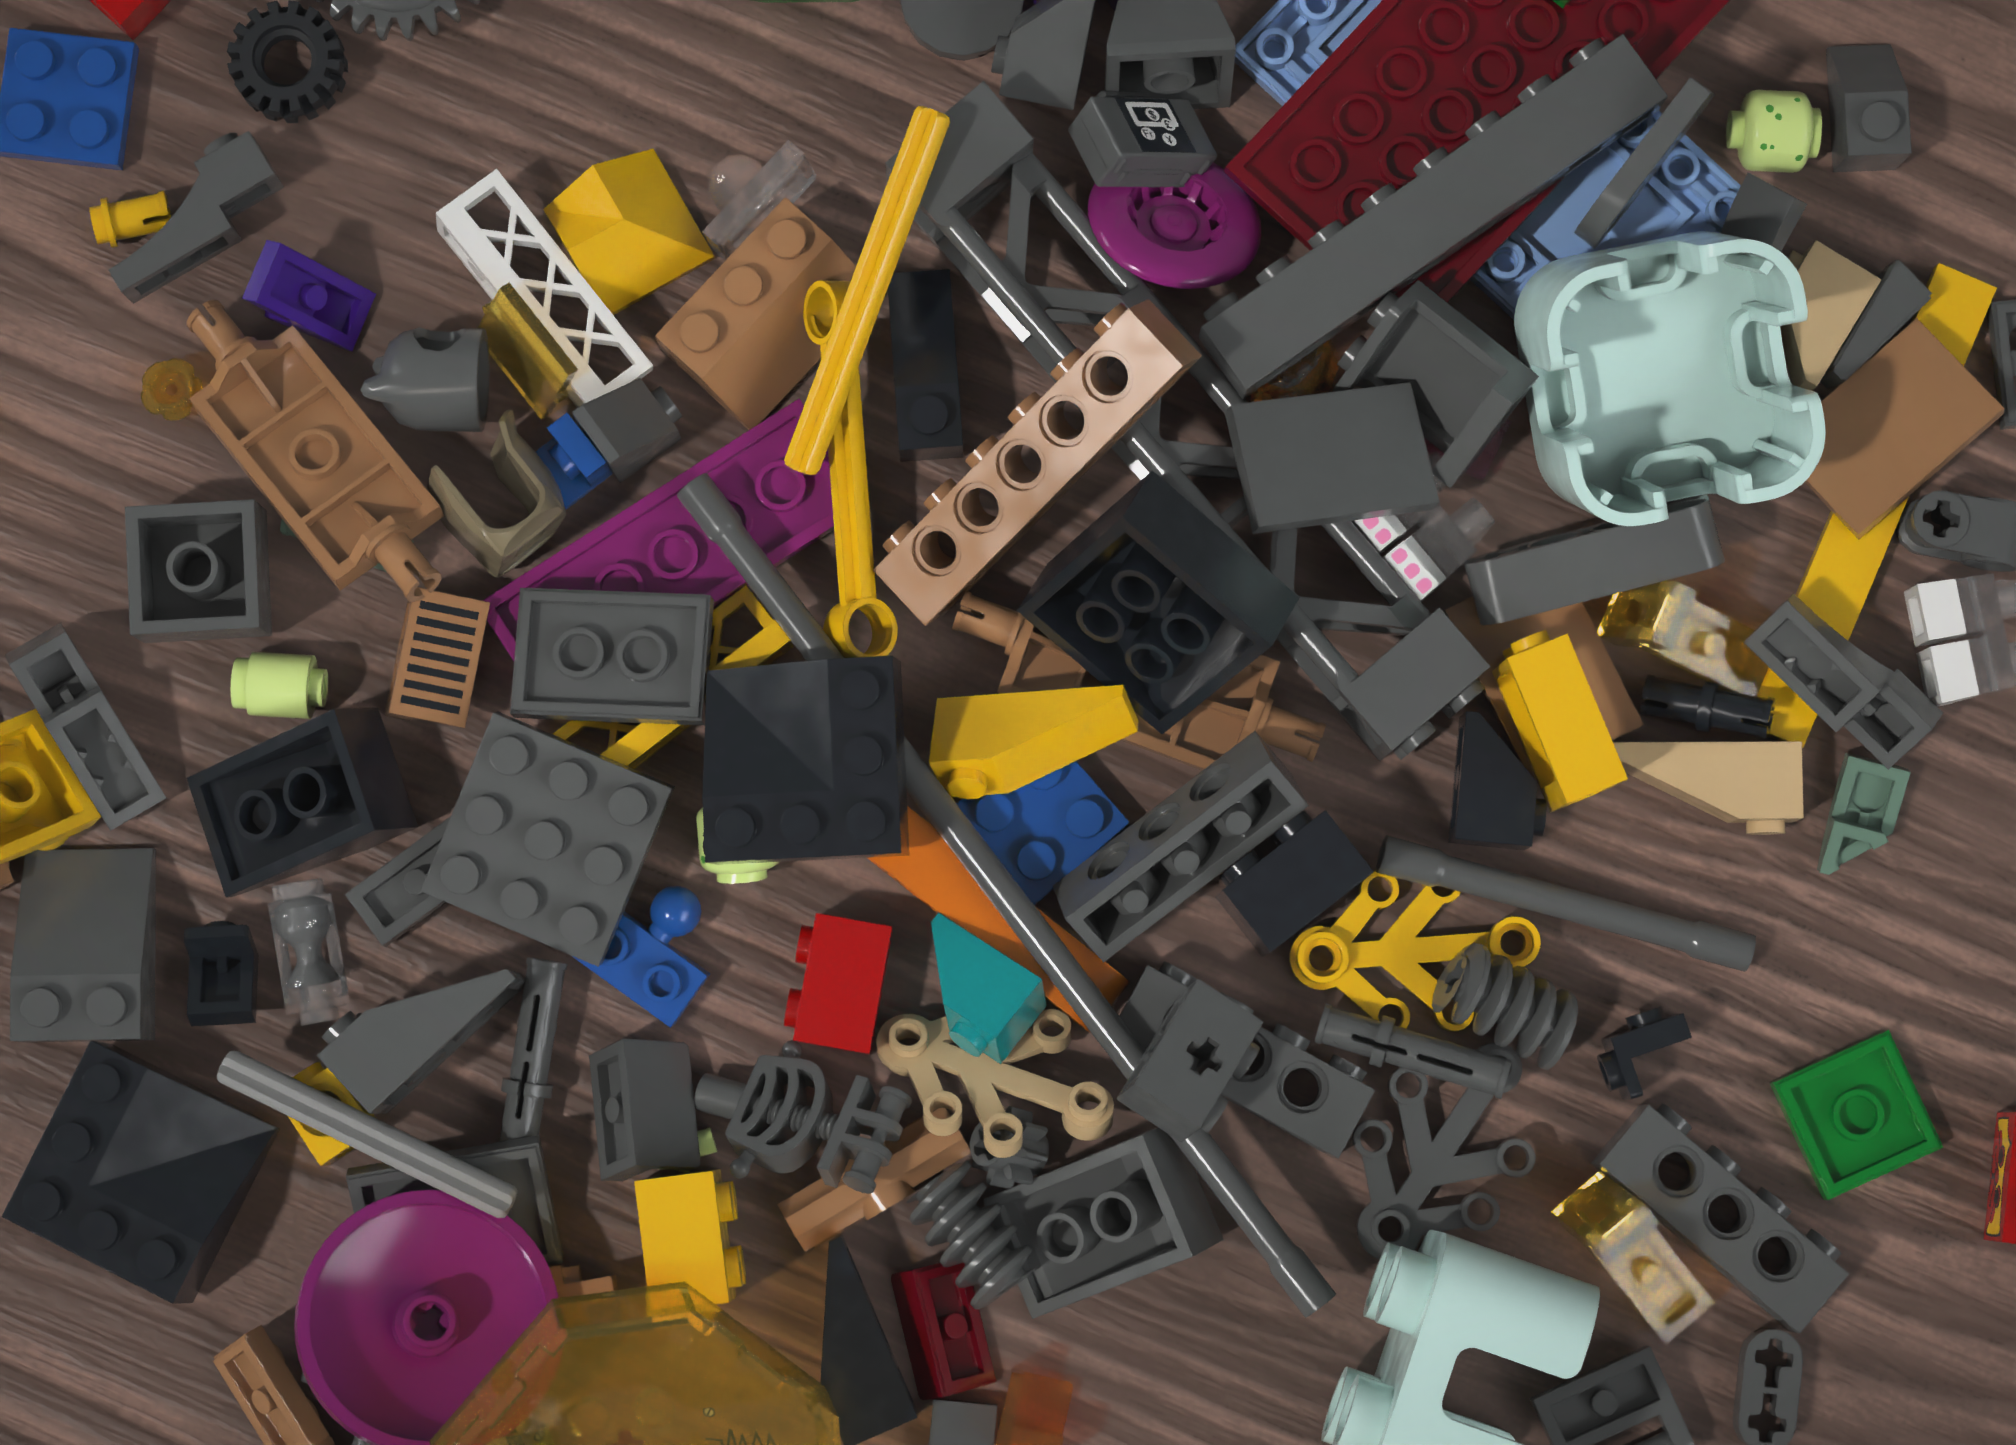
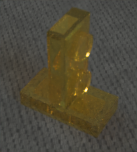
(1685, 634)
(1634, 1255)

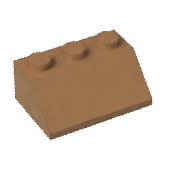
(746, 323)

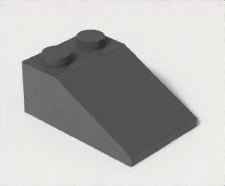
(85, 947)
(399, 1044)
(1106, 1220)

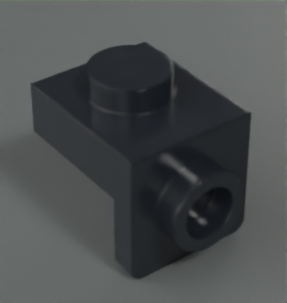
(221, 974)
(1646, 1033)

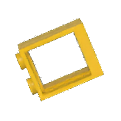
(1557, 720)

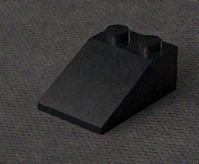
(302, 800)

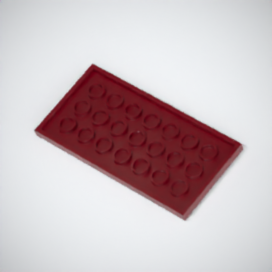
(1417, 83)

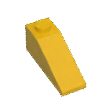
(1015, 738)

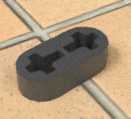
(1784, 1388)

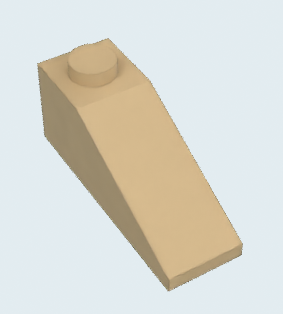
(1725, 779)

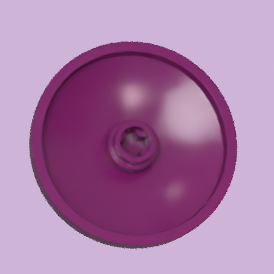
(414, 1312)

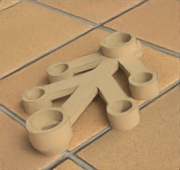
(983, 1075)

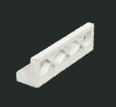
(493, 271)

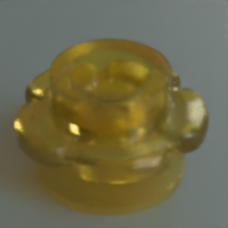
(156, 381)

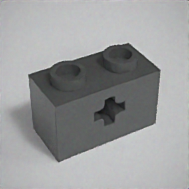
(1162, 1082)

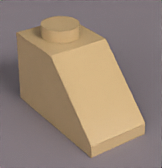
(1835, 299)

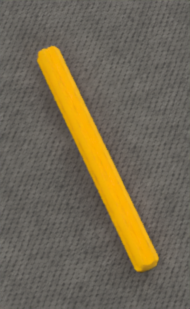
(867, 290)

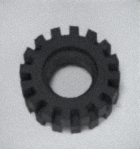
(279, 25)

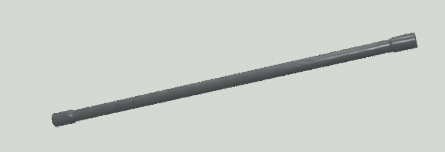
(1285, 1259)

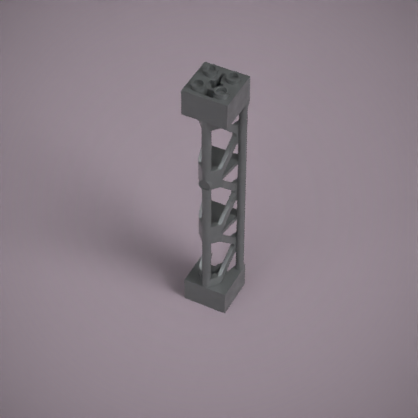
(1405, 687)

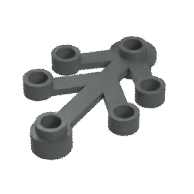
(1433, 1163)

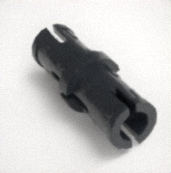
(1707, 706)

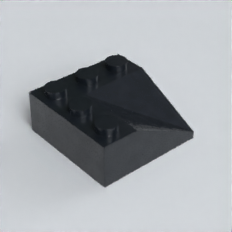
(1158, 602)
(805, 762)
(140, 1172)

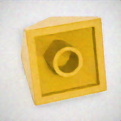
(628, 229)

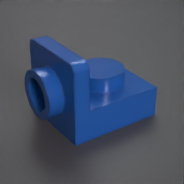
(573, 460)

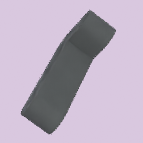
(1593, 562)

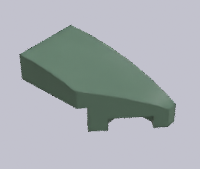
(1861, 810)

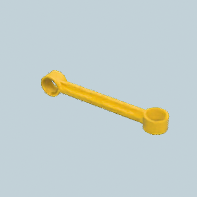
(849, 498)

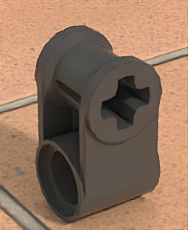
(1973, 530)

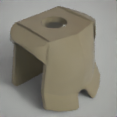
(528, 481)

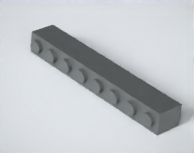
(1432, 215)

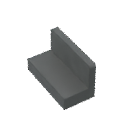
(643, 1108)

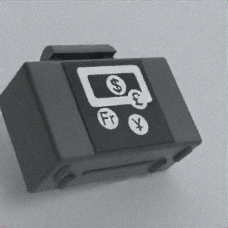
(1141, 140)

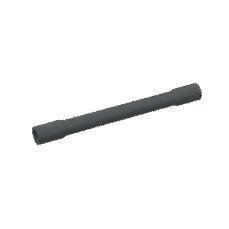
(1696, 938)

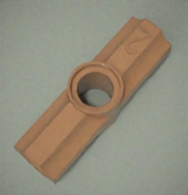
(824, 1211)

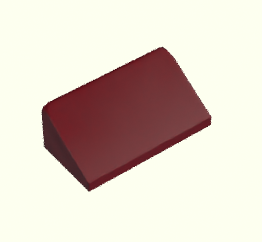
(942, 1331)

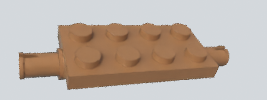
(314, 454)
(1195, 740)

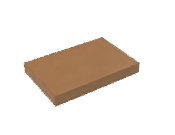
(1896, 427)
(1605, 683)

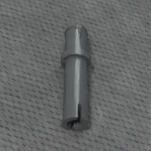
(533, 1049)
(1412, 1050)

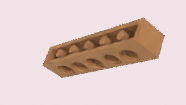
(1154, 360)

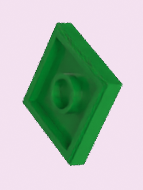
(1856, 1115)

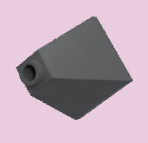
(1172, 51)

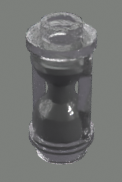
(303, 918)

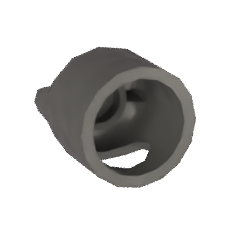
(434, 379)

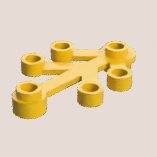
(1397, 950)

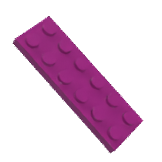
(662, 547)

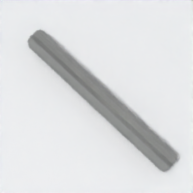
(367, 1134)

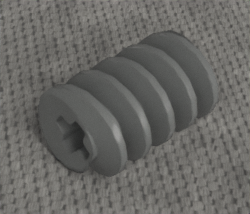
(1510, 1000)
(970, 1235)

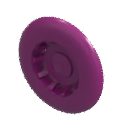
(1171, 230)

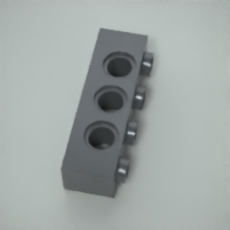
(1179, 846)
(1340, 1093)
(1787, 1295)

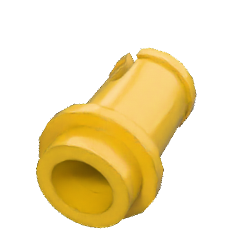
(129, 218)

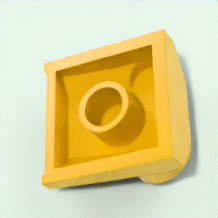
(38, 790)

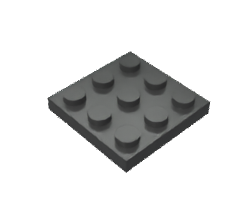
(547, 838)

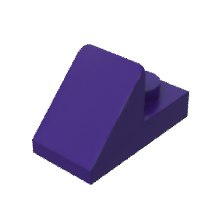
(308, 296)

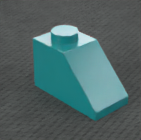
(984, 992)

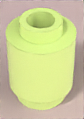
(278, 685)

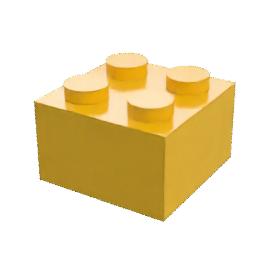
(688, 1234)

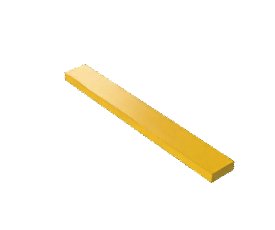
(1843, 565)

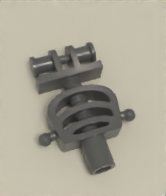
(766, 1124)

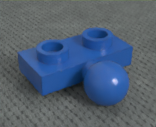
(645, 963)

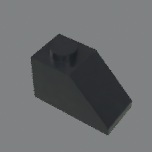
(1492, 791)

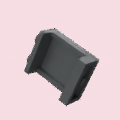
(1457, 374)

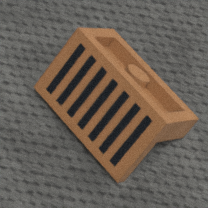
(437, 659)

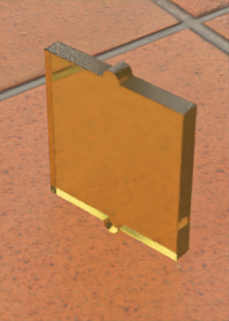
(526, 351)

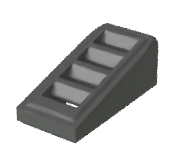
(1889, 308)

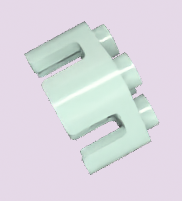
(1667, 375)
(1438, 1305)

